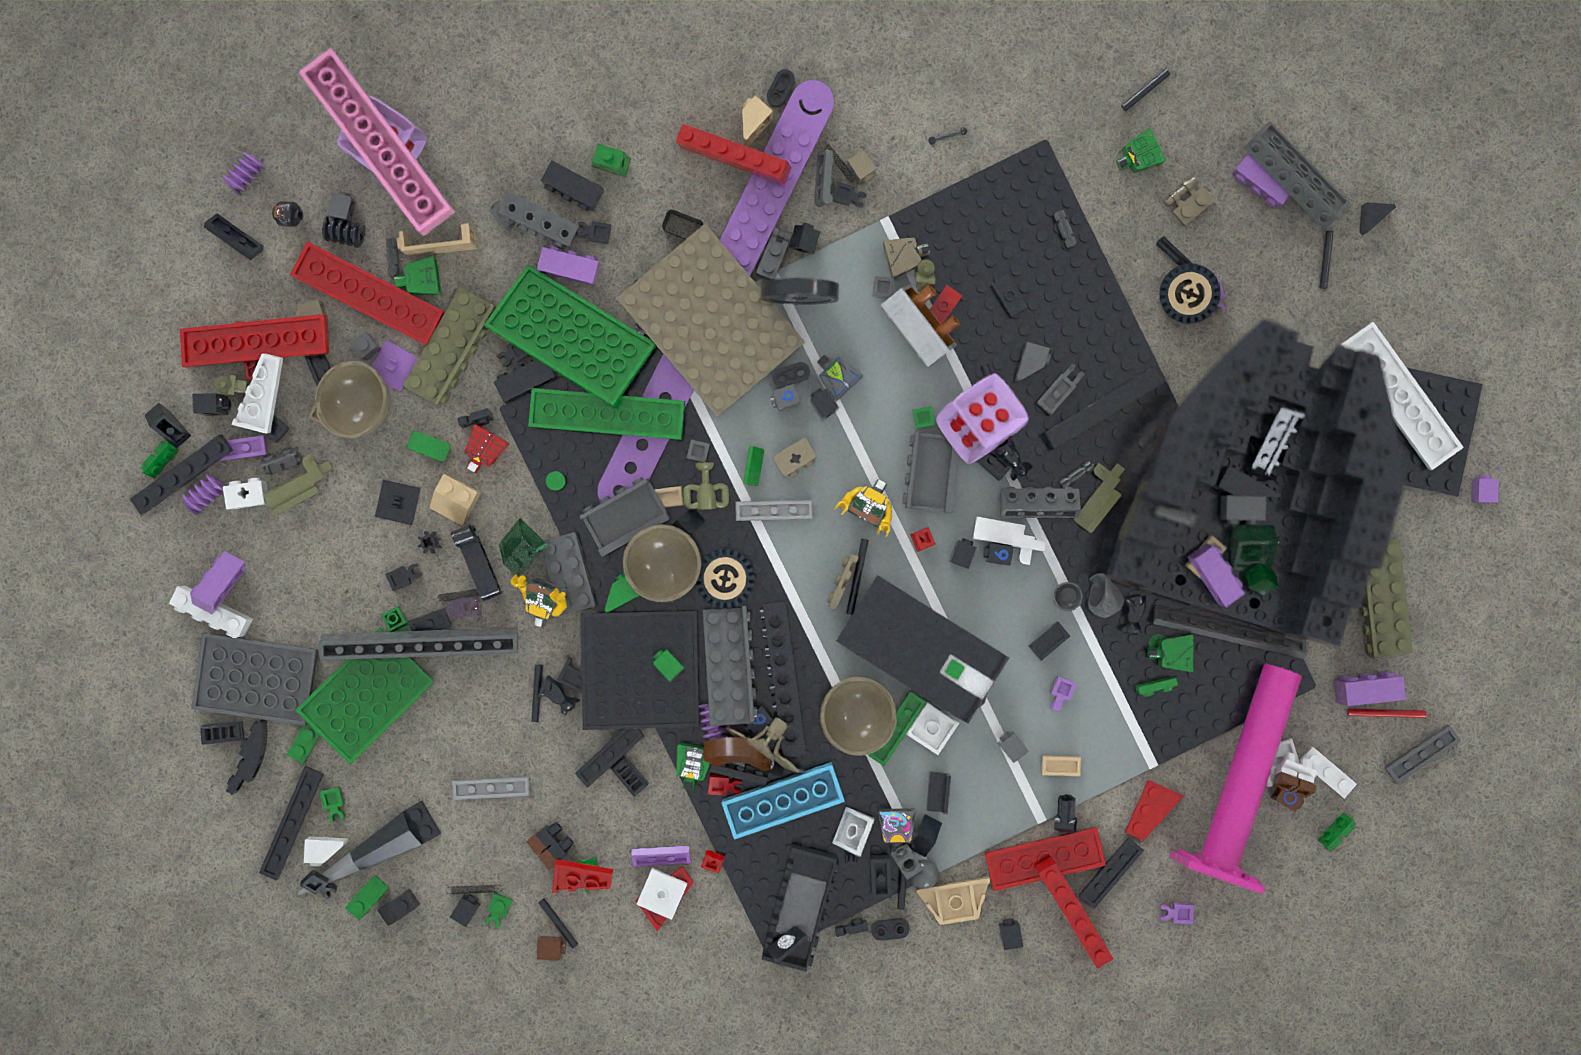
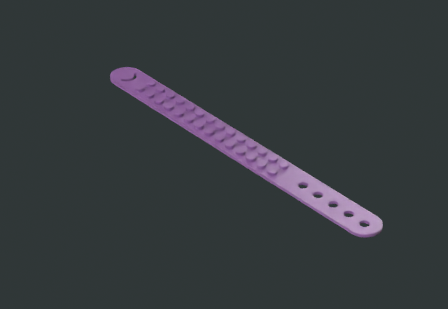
(745, 240)

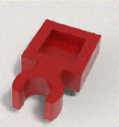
(720, 784)

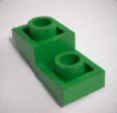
(428, 446)
(396, 620)

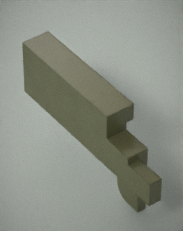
(297, 488)
(1102, 499)

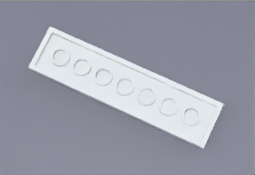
(1410, 405)

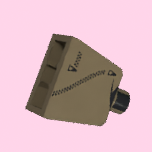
(904, 255)

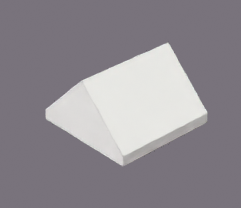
(853, 831)

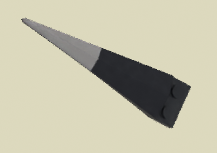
(401, 834)

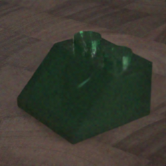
(1253, 545)
(521, 547)

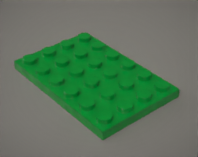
(363, 701)

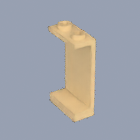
(467, 243)

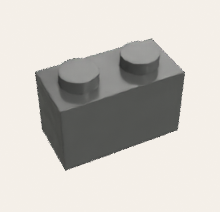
(1243, 508)

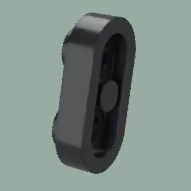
(780, 88)
(790, 373)
(890, 927)

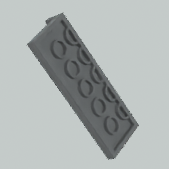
(1297, 175)
(729, 666)

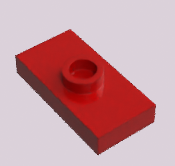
(945, 303)

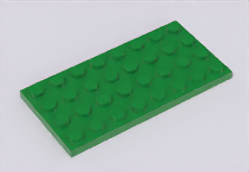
(570, 335)

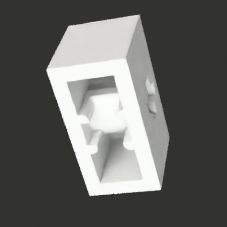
(234, 494)

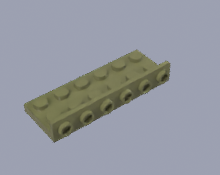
(450, 347)
(1386, 607)

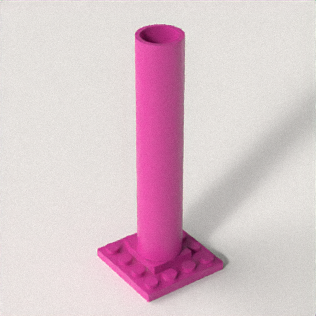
(1246, 781)

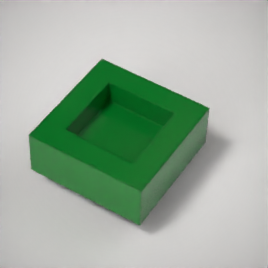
(923, 417)

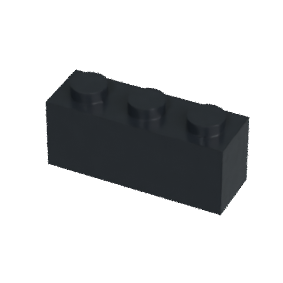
(572, 186)
(523, 380)

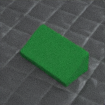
(753, 466)

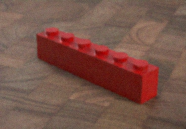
(733, 154)
(1074, 912)

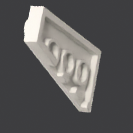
(260, 399)

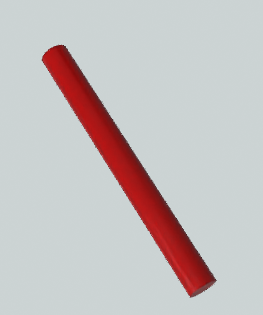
(1387, 713)

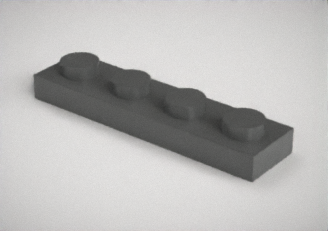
(1422, 754)

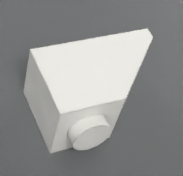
(320, 849)

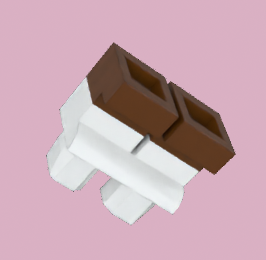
(1295, 776)

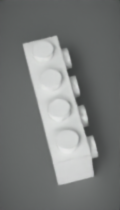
(223, 618)

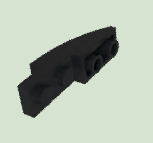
(253, 751)

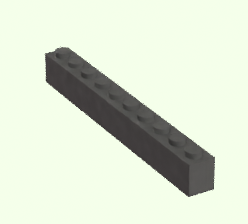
(418, 643)

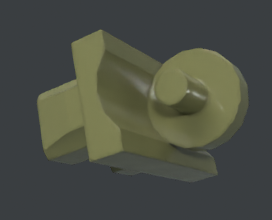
(924, 274)
(230, 385)

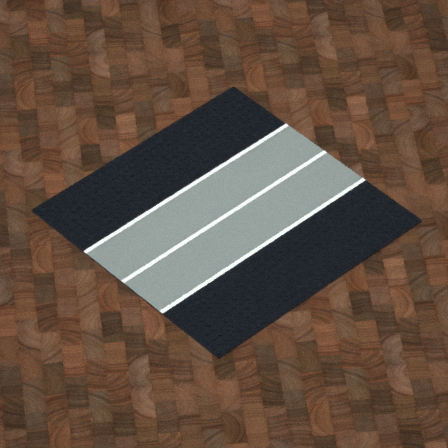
(975, 235)

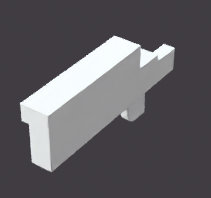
(1007, 534)

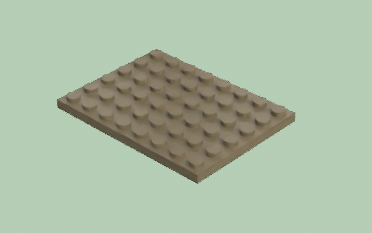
(710, 320)

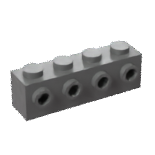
(536, 219)
(1039, 502)

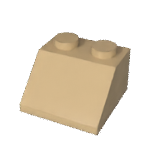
(755, 119)
(454, 499)

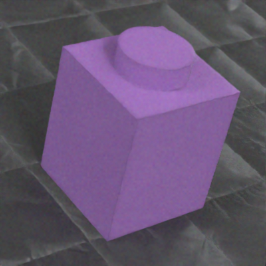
(1485, 489)

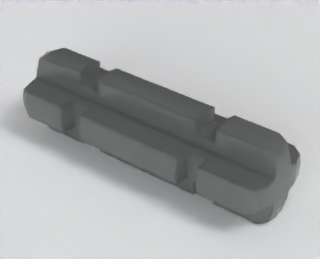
(1065, 228)
(392, 257)
(1076, 475)
(1175, 514)

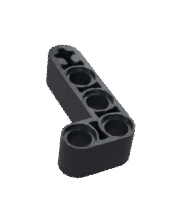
(477, 561)

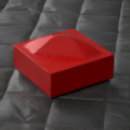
(922, 539)
(712, 861)

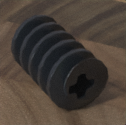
(341, 233)

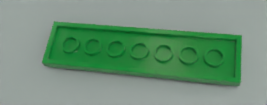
(589, 414)

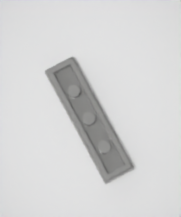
(774, 510)
(491, 788)

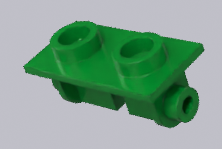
(154, 464)
(1342, 826)

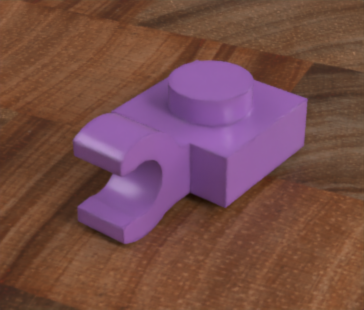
(1063, 691)

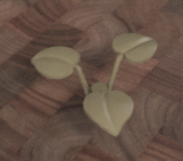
(773, 733)

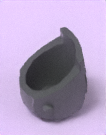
(1104, 596)

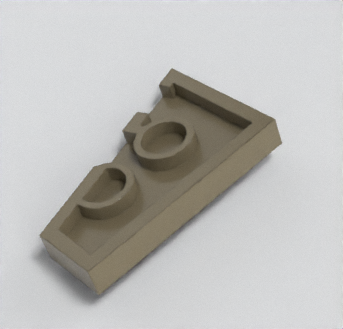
(841, 580)

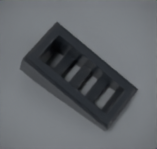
(205, 738)
(634, 770)

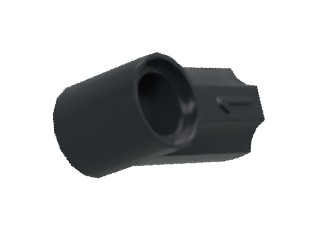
(1065, 818)

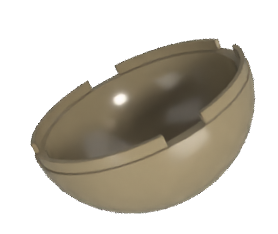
(352, 400)
(662, 563)
(858, 716)

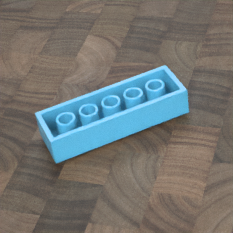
(782, 800)

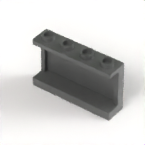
(931, 473)
(624, 515)

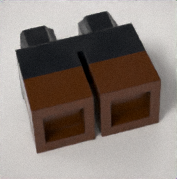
(547, 837)

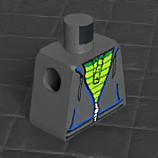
(838, 376)

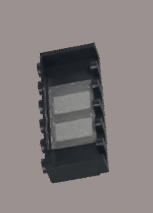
(802, 902)

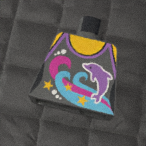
(897, 826)

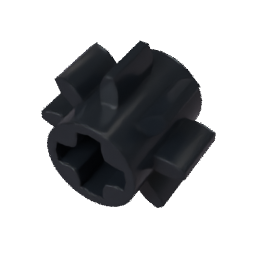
(424, 544)

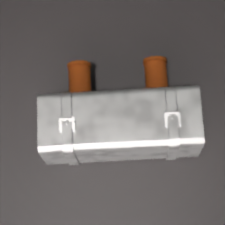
(919, 324)

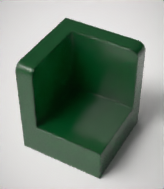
(1261, 579)

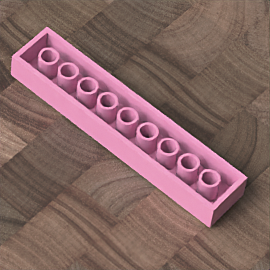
(376, 142)

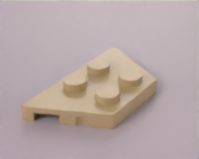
(955, 900)

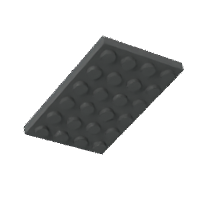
(253, 678)

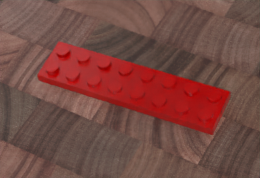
(367, 293)
(251, 339)

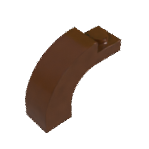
(732, 750)

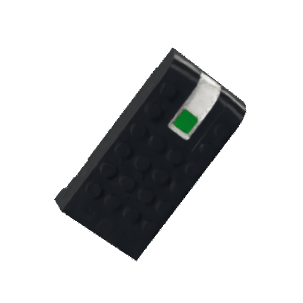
(922, 649)

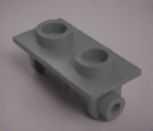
(273, 462)

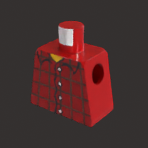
(483, 448)

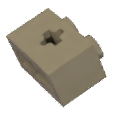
(800, 448)

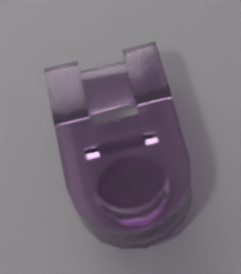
(456, 608)

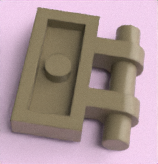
(1193, 206)

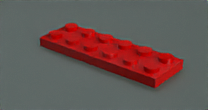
(1070, 852)

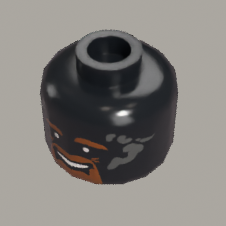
(287, 214)

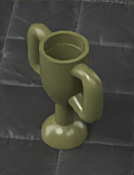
(706, 491)

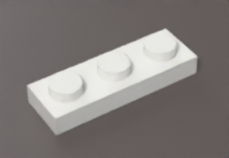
(1330, 773)

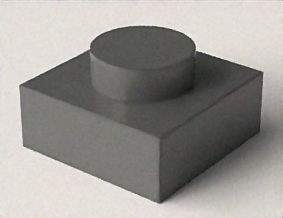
(883, 287)
(698, 451)

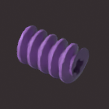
(242, 172)
(203, 494)
(714, 732)

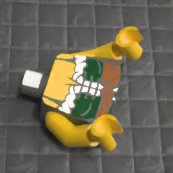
(869, 505)
(541, 598)

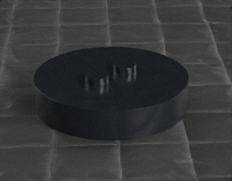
(800, 291)

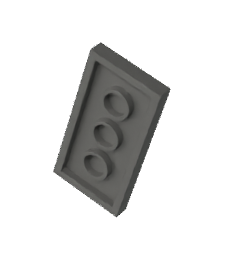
(569, 570)

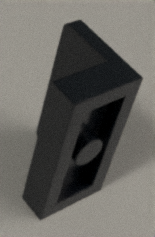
(938, 792)

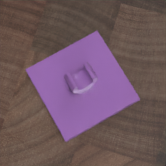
(394, 364)

